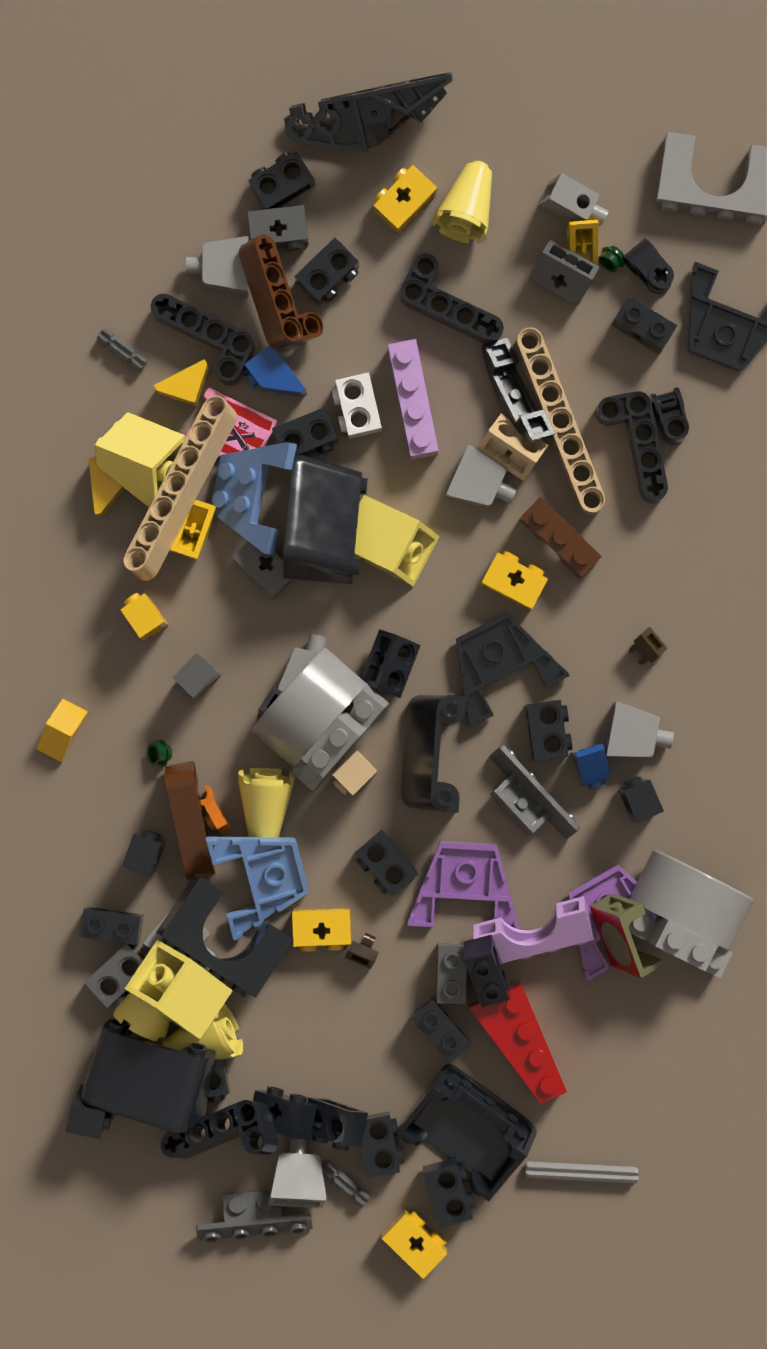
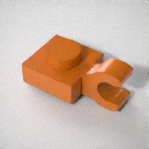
(215, 816)

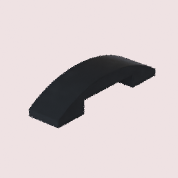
(512, 393)

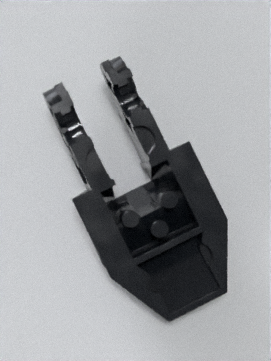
(366, 114)

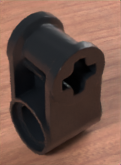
(646, 264)
(670, 410)

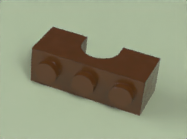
(560, 537)

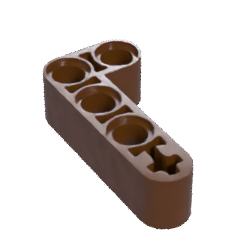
(273, 296)
(188, 819)

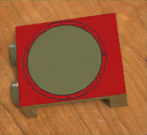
(611, 919)

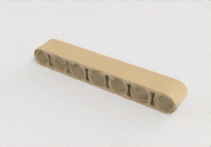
(560, 407)
(180, 474)

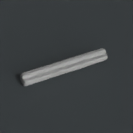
(581, 1172)

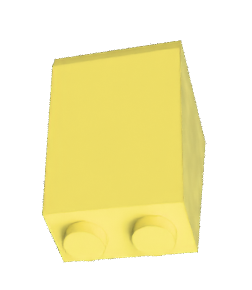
(138, 455)
(393, 540)
(178, 989)

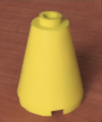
(467, 205)
(265, 800)
(142, 1018)
(218, 1037)

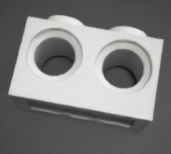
(364, 404)

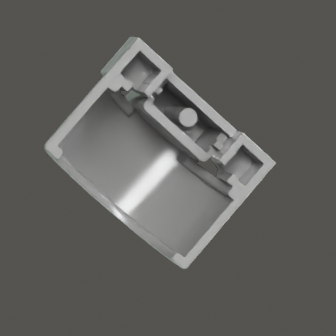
(308, 721)
(694, 910)

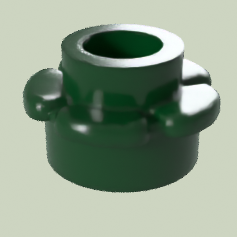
(611, 258)
(159, 753)

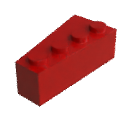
(522, 1042)

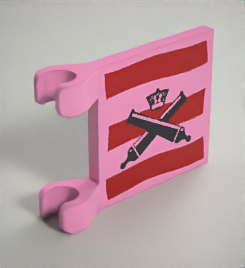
(251, 427)

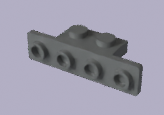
(526, 799)
(250, 1215)

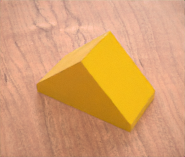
(583, 239)
(186, 384)
(104, 489)
(194, 530)
(61, 730)

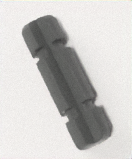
(122, 350)
(345, 1184)

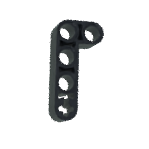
(454, 305)
(200, 333)
(639, 447)
(216, 1133)

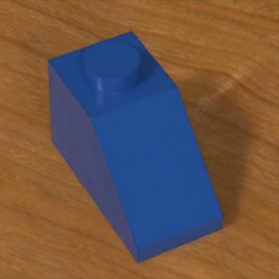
(273, 374)
(591, 765)

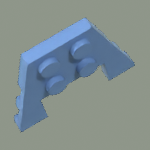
(241, 489)
(272, 873)

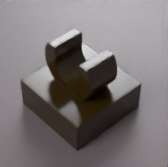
(649, 645)
(362, 952)

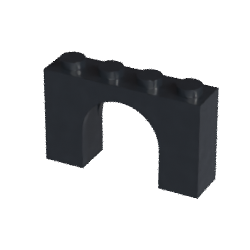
(185, 930)

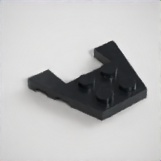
(719, 330)
(495, 652)

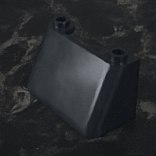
(322, 521)
(422, 751)
(148, 1079)
(472, 1126)

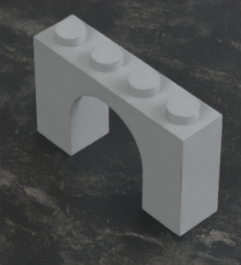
(679, 191)

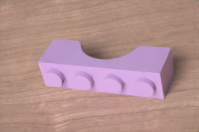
(413, 399)
(567, 927)

